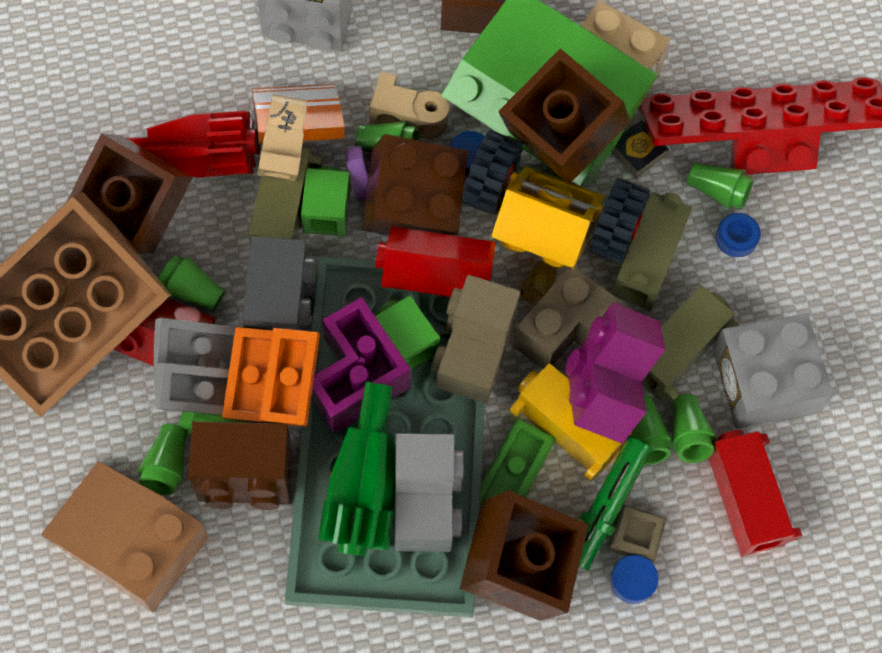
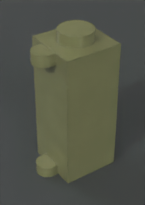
(280, 202)
(652, 250)
(686, 339)

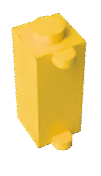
(547, 405)

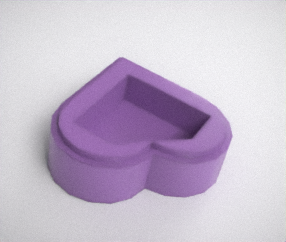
(358, 171)

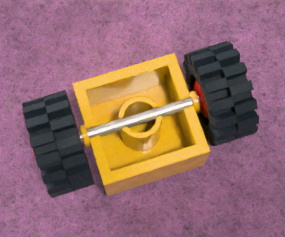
(547, 213)

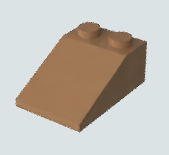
(127, 535)

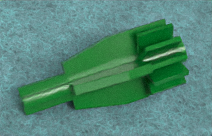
(363, 481)

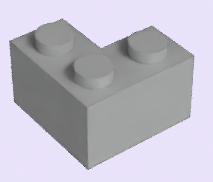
(425, 480)

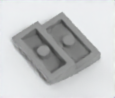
(191, 365)

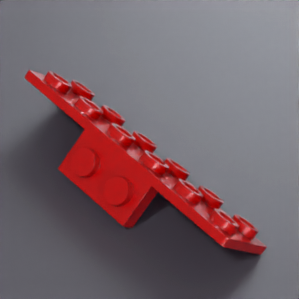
(768, 126)

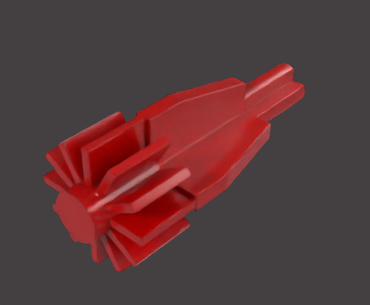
(206, 143)

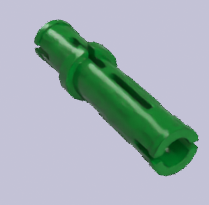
(633, 453)

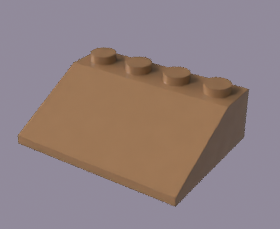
(69, 302)

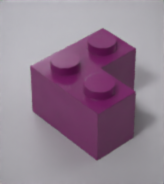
(363, 356)
(610, 369)

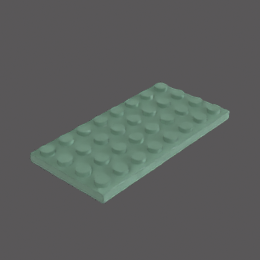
(383, 578)

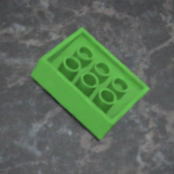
(518, 45)

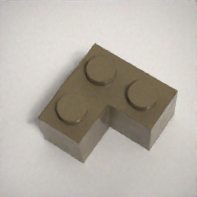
(562, 317)
(480, 331)

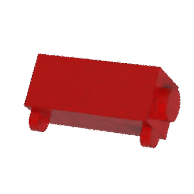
(432, 261)
(751, 492)

